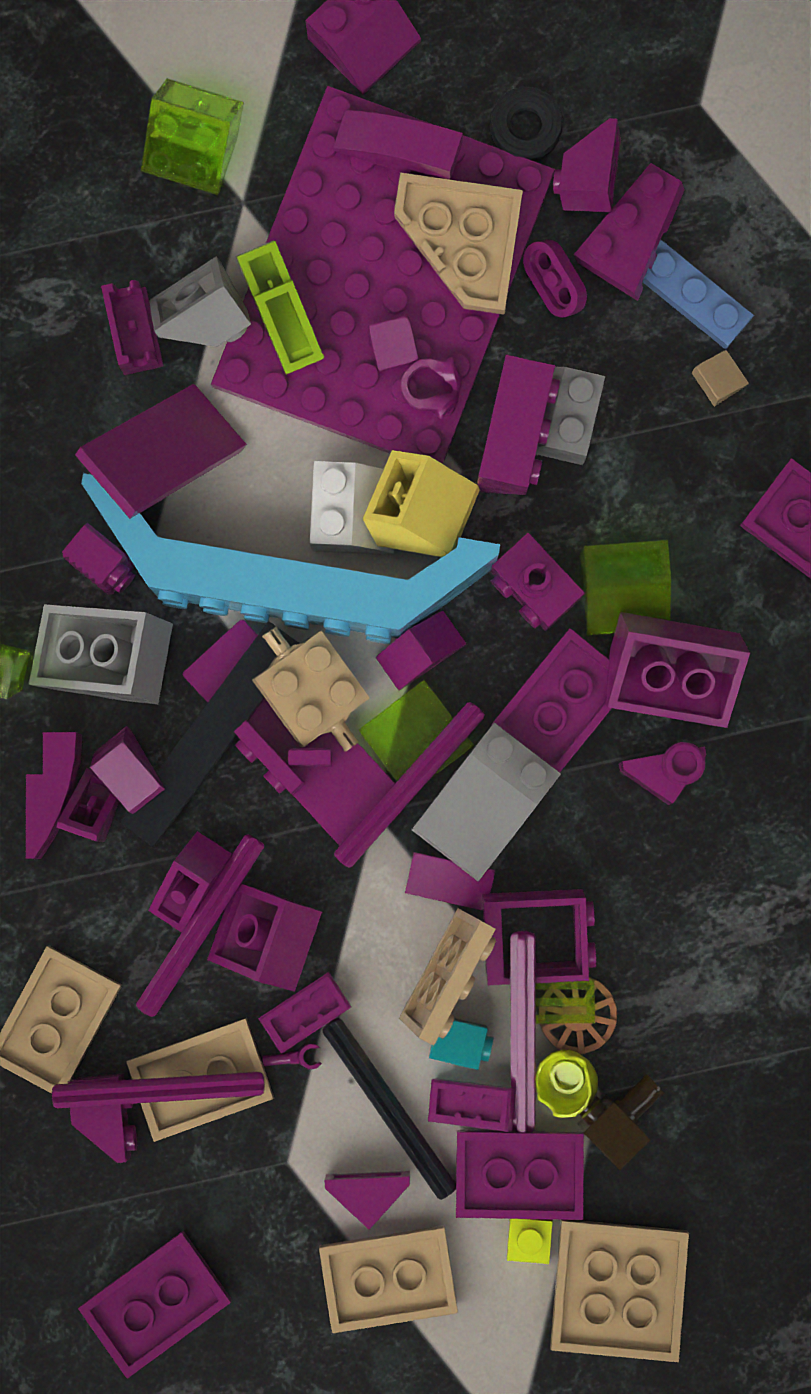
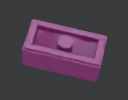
(446, 882)

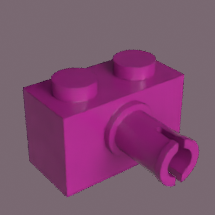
(535, 583)

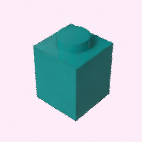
(463, 1045)

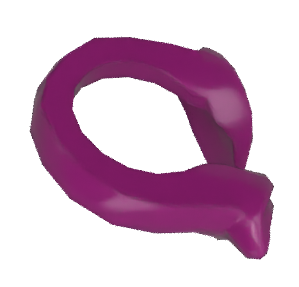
(441, 403)

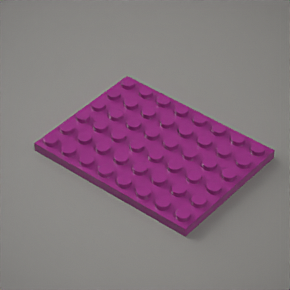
(364, 269)

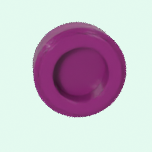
(683, 763)

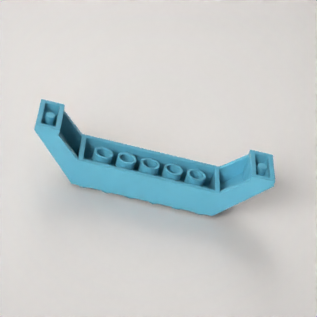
(290, 588)

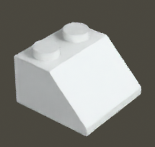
(338, 507)

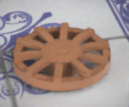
(580, 1027)

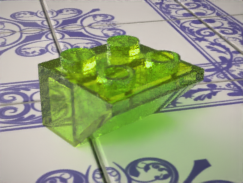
(191, 135)
(626, 580)

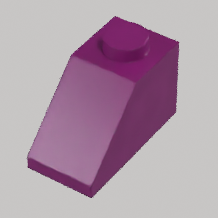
(590, 170)
(189, 881)

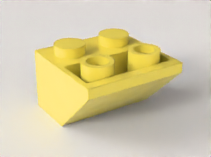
(419, 505)

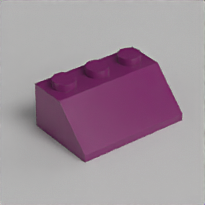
(517, 427)
(675, 669)

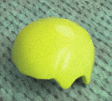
(566, 1083)

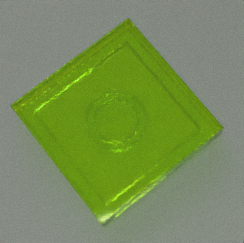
(408, 728)

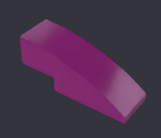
(399, 143)
(50, 792)

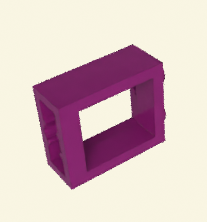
(547, 972)

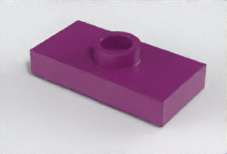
(305, 1012)
(471, 1104)

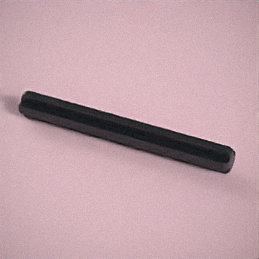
(389, 1108)

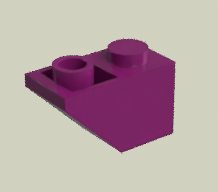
(106, 1124)

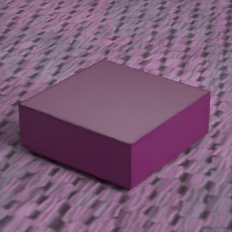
(309, 757)

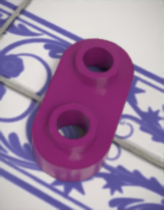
(554, 279)

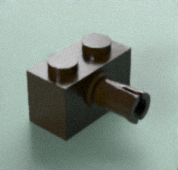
(615, 1123)

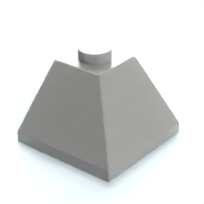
(201, 308)

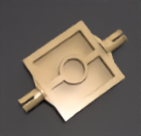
(310, 688)

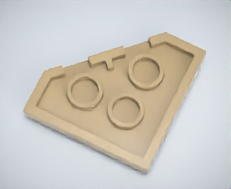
(463, 234)

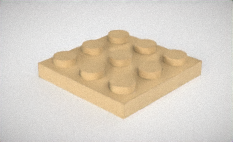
(447, 977)
(619, 1290)

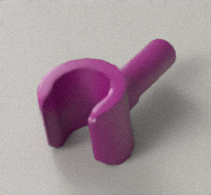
(294, 1057)

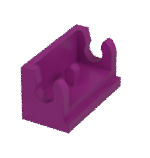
(132, 327)

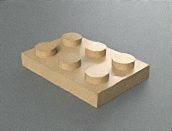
(55, 1019)
(211, 1053)
(388, 1279)

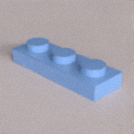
(696, 296)

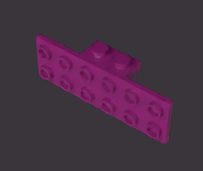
(333, 795)

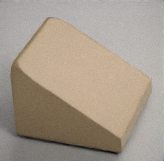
(719, 377)

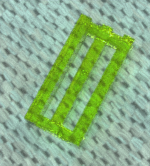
(588, 1001)

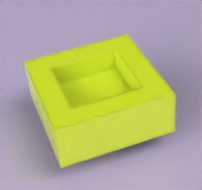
(529, 1240)

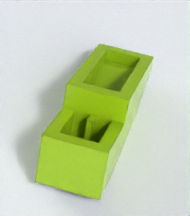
(280, 307)

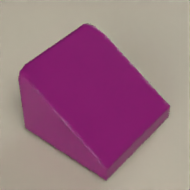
(393, 343)

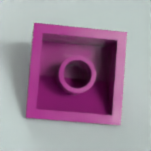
(362, 37)
(264, 937)

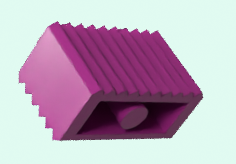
(99, 560)

